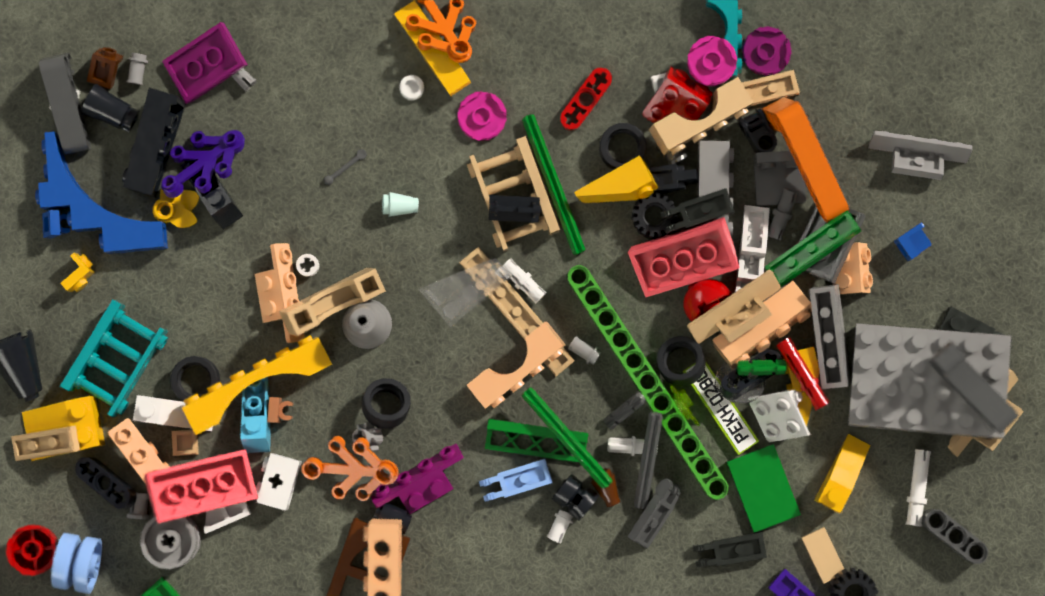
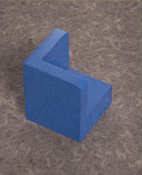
(913, 242)

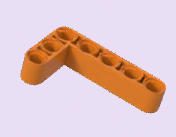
(790, 120)

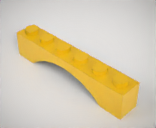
(208, 409)

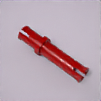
(804, 376)

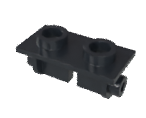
(514, 208)

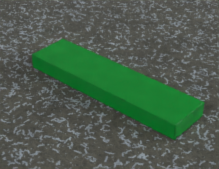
(814, 248)

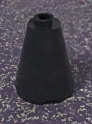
(20, 365)

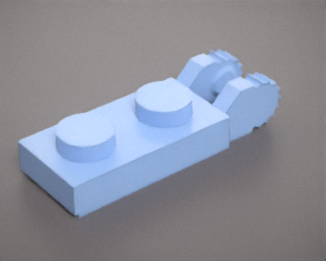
(519, 479)

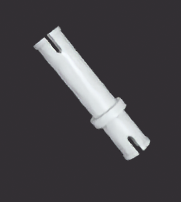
(918, 488)

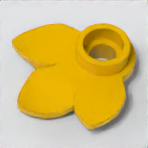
(180, 209)

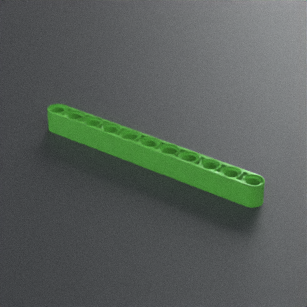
(658, 388)

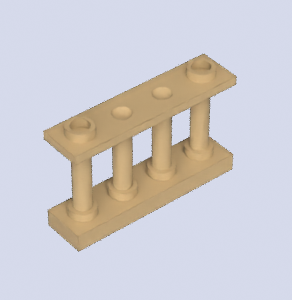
(529, 175)

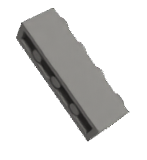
(714, 170)
(830, 336)

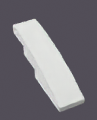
(752, 245)

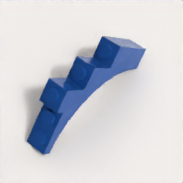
(63, 191)

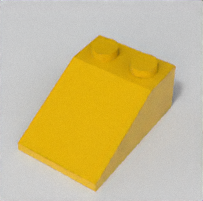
(79, 412)

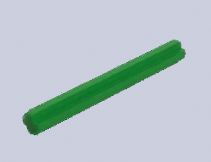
(567, 438)

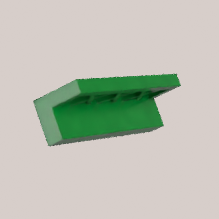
(530, 430)

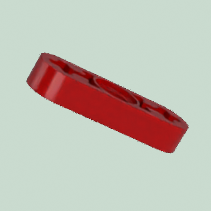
(583, 89)

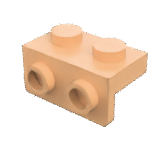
(855, 271)

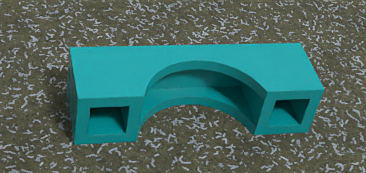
(732, 17)

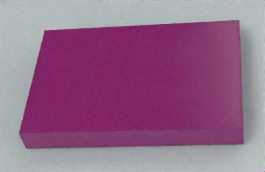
(204, 63)

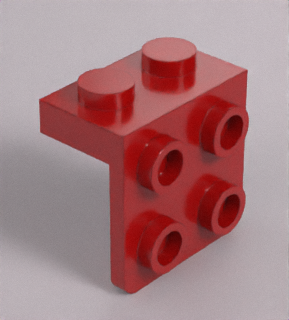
(678, 95)

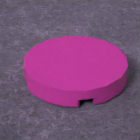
(711, 61)
(485, 122)

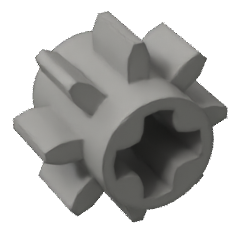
(372, 434)

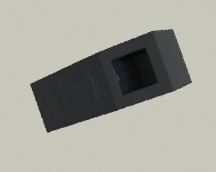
(217, 200)

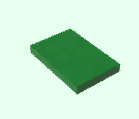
(763, 488)

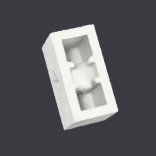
(281, 495)

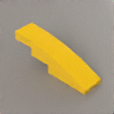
(447, 71)

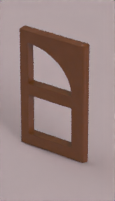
(353, 545)

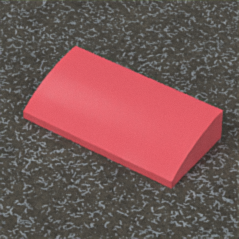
(684, 257)
(200, 486)

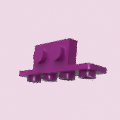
(421, 483)

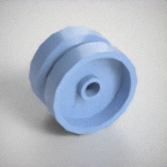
(76, 563)

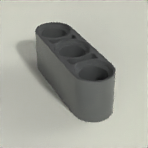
(965, 541)

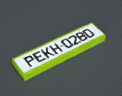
(723, 412)

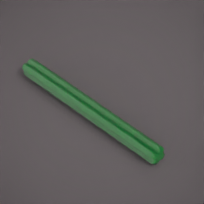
(553, 184)

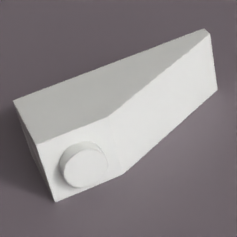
(161, 412)

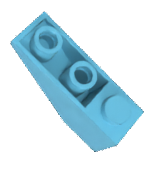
(254, 417)

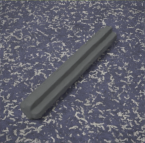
(648, 460)

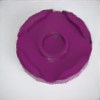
(766, 58)

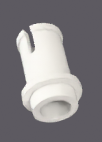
(560, 526)

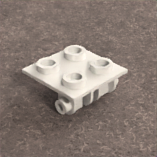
(780, 415)

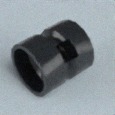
(568, 491)

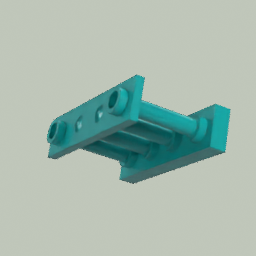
(89, 358)

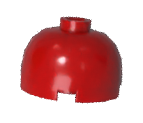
(704, 296)
(32, 549)

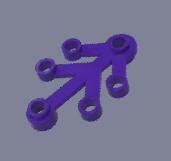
(228, 144)

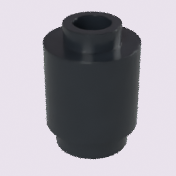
(392, 512)

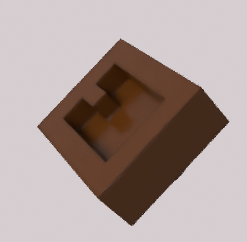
(104, 67)

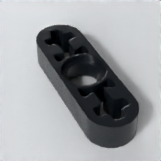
(746, 383)
(116, 482)

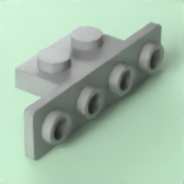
(919, 155)

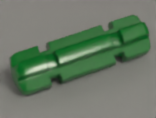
(761, 367)

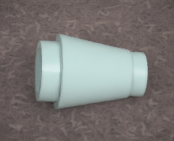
(398, 204)

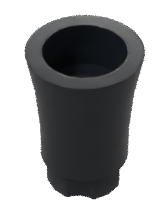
(109, 109)

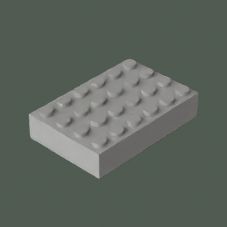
(902, 392)

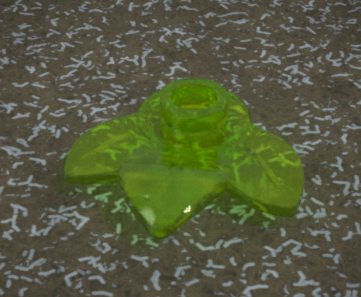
(683, 403)

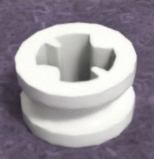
(313, 270)

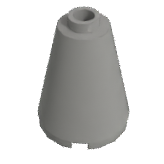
(374, 331)

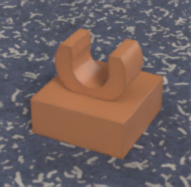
(275, 410)

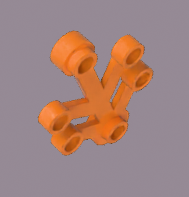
(444, 28)
(353, 468)

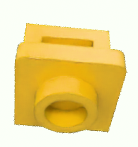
(78, 279)

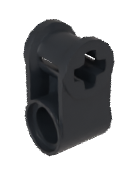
(758, 130)

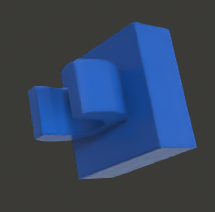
(52, 225)

